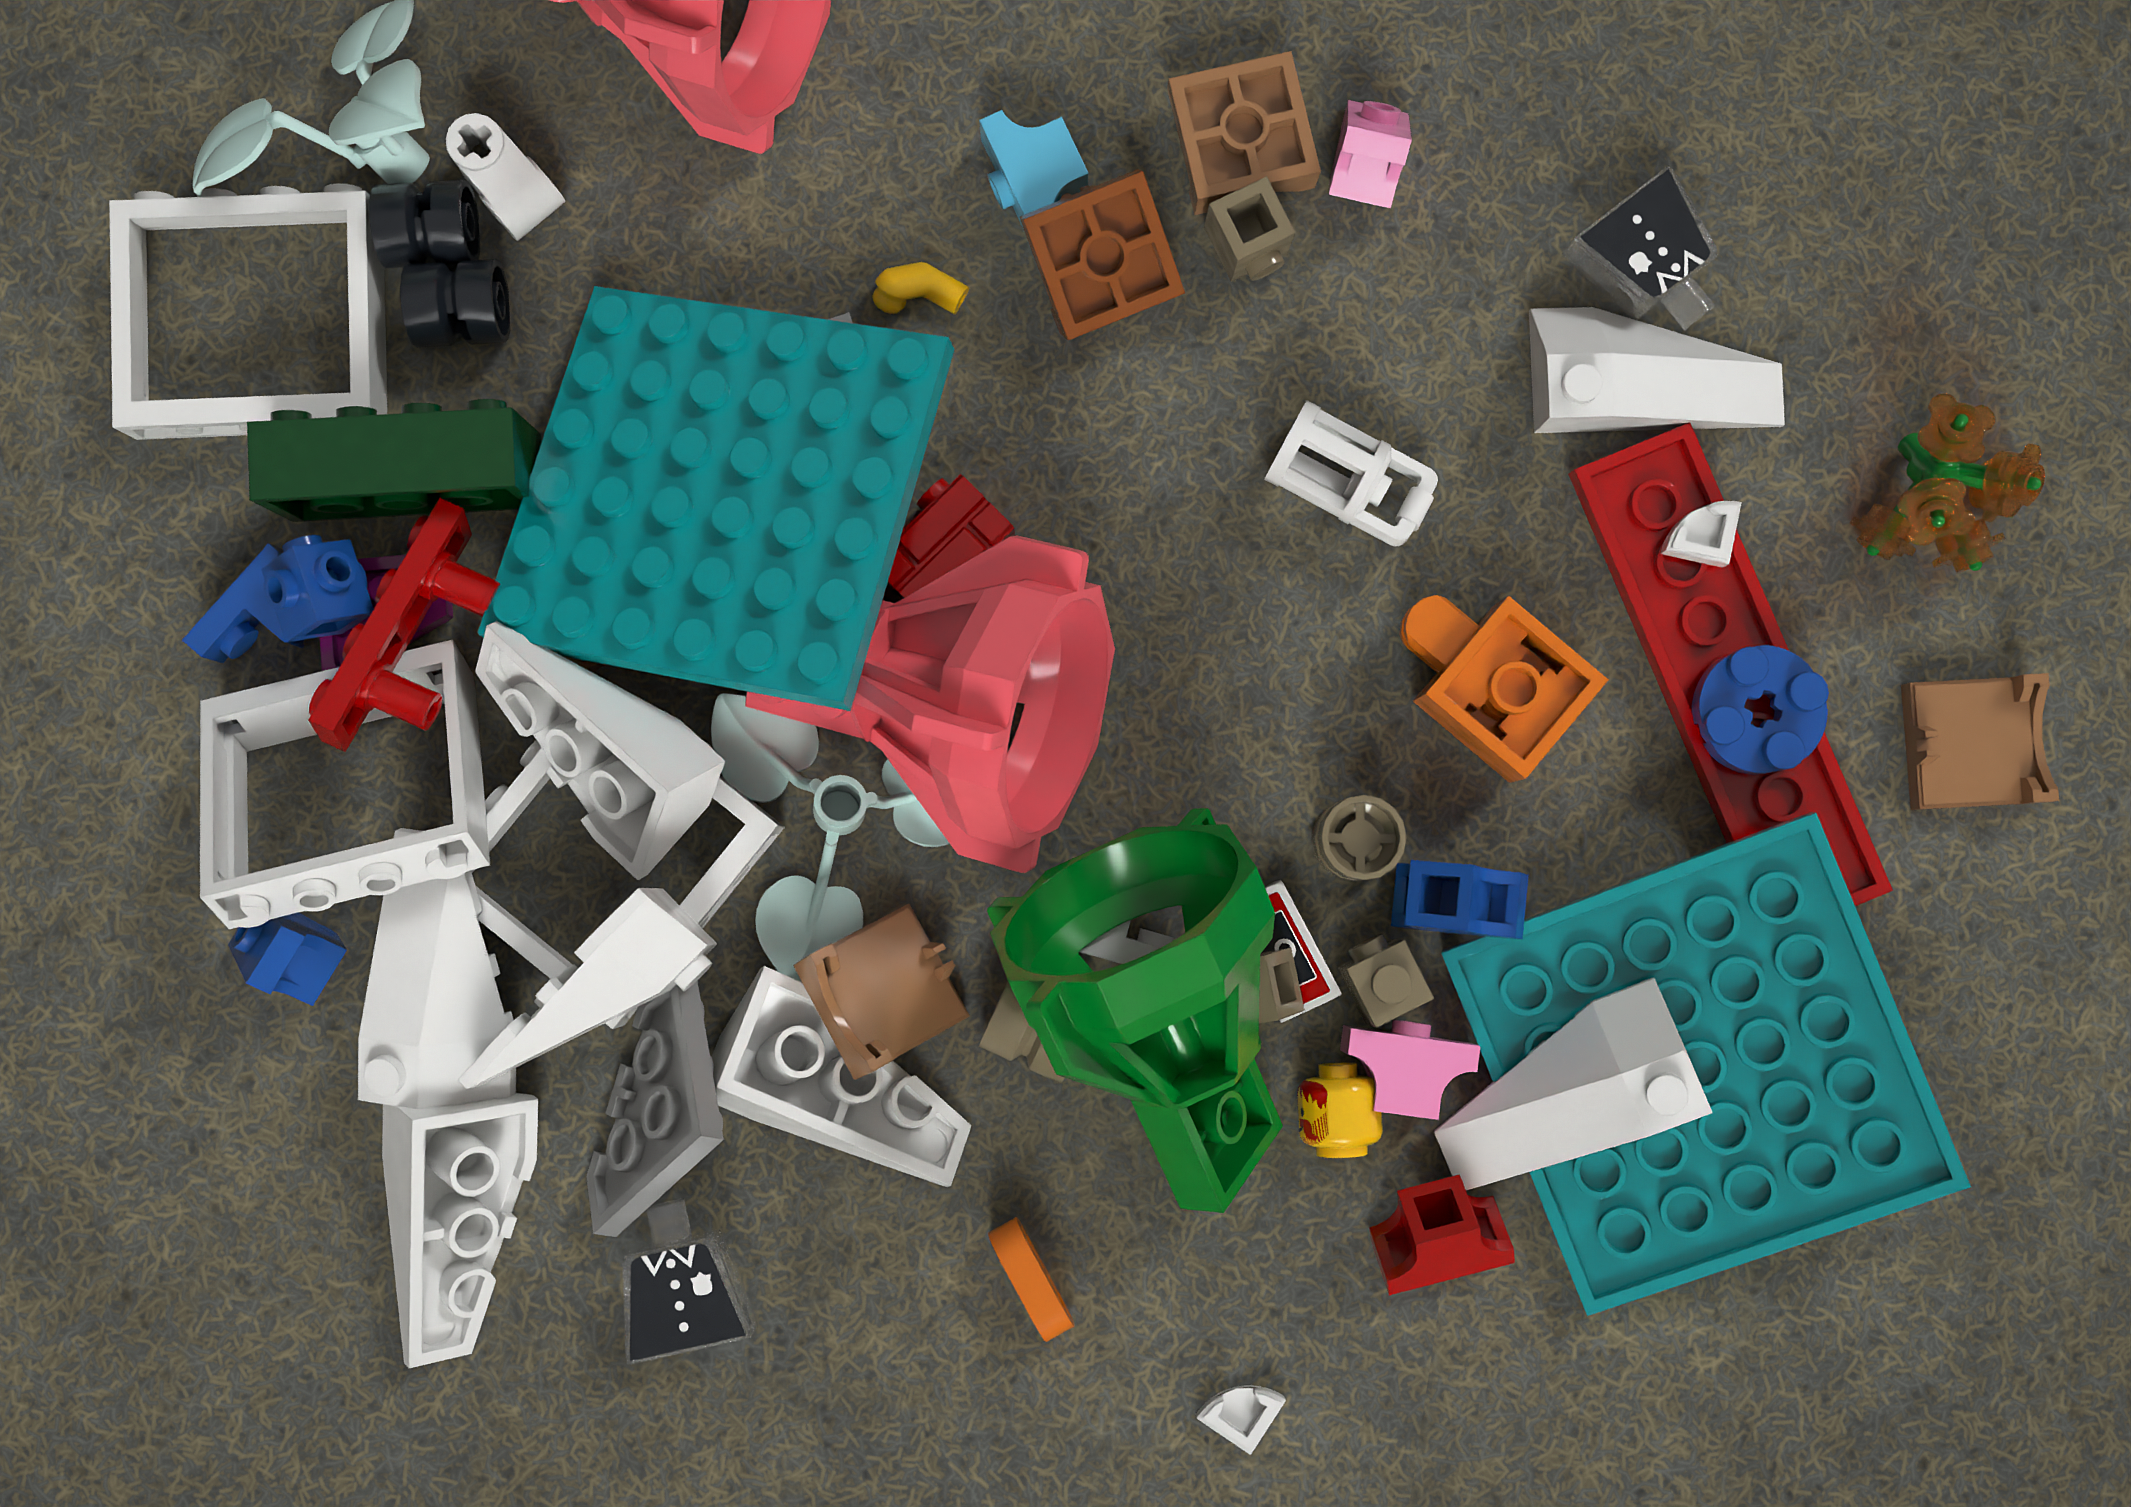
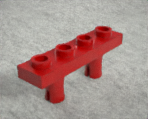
(402, 602)

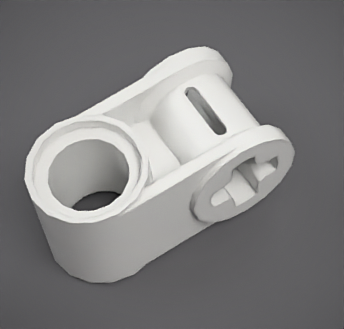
(504, 179)

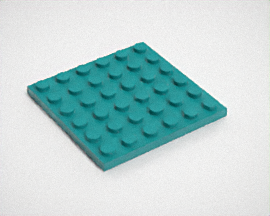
(722, 494)
(1789, 1036)

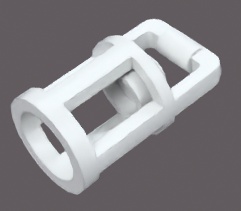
(1368, 484)

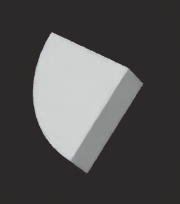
(1705, 534)
(1242, 1414)

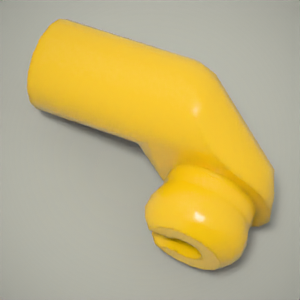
(917, 281)

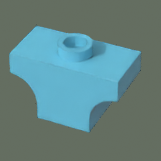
(1031, 163)

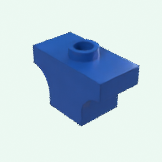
(1459, 899)
(288, 956)

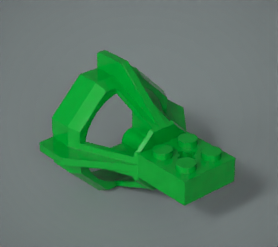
(1172, 1024)

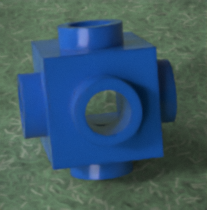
(317, 588)

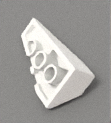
(622, 757)
(627, 962)
(430, 999)
(788, 1074)
(1585, 1089)
(450, 1206)

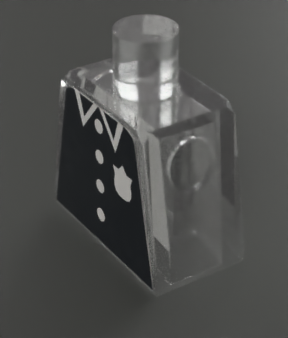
(1648, 252)
(682, 1290)

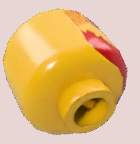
(1338, 1111)

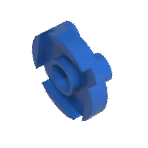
(1793, 692)

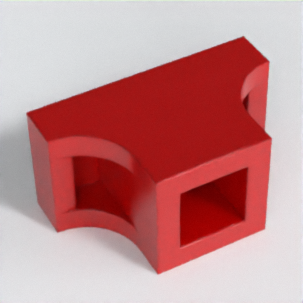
(1439, 1236)

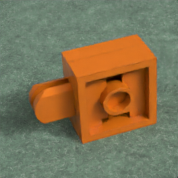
(1492, 686)

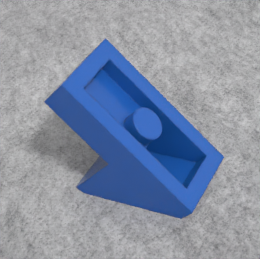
(231, 622)

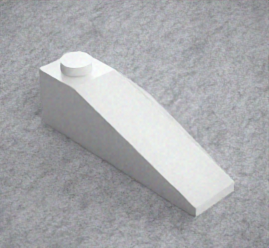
(1632, 376)

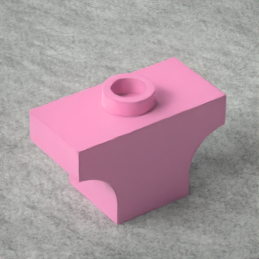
(1370, 153)
(1409, 1065)

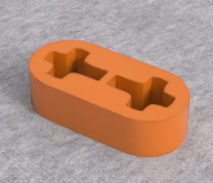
(1031, 1279)

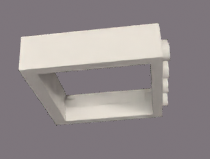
(223, 208)
(280, 715)
(704, 900)

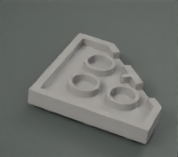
(662, 1116)

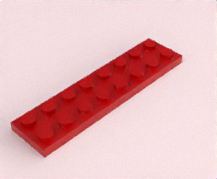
(1694, 617)

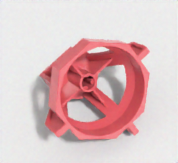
(682, 54)
(947, 686)

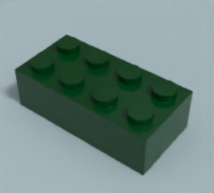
(391, 462)

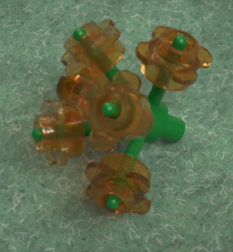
(1940, 467)

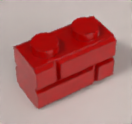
(947, 533)

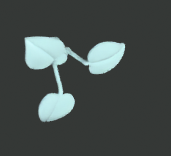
(373, 120)
(760, 760)

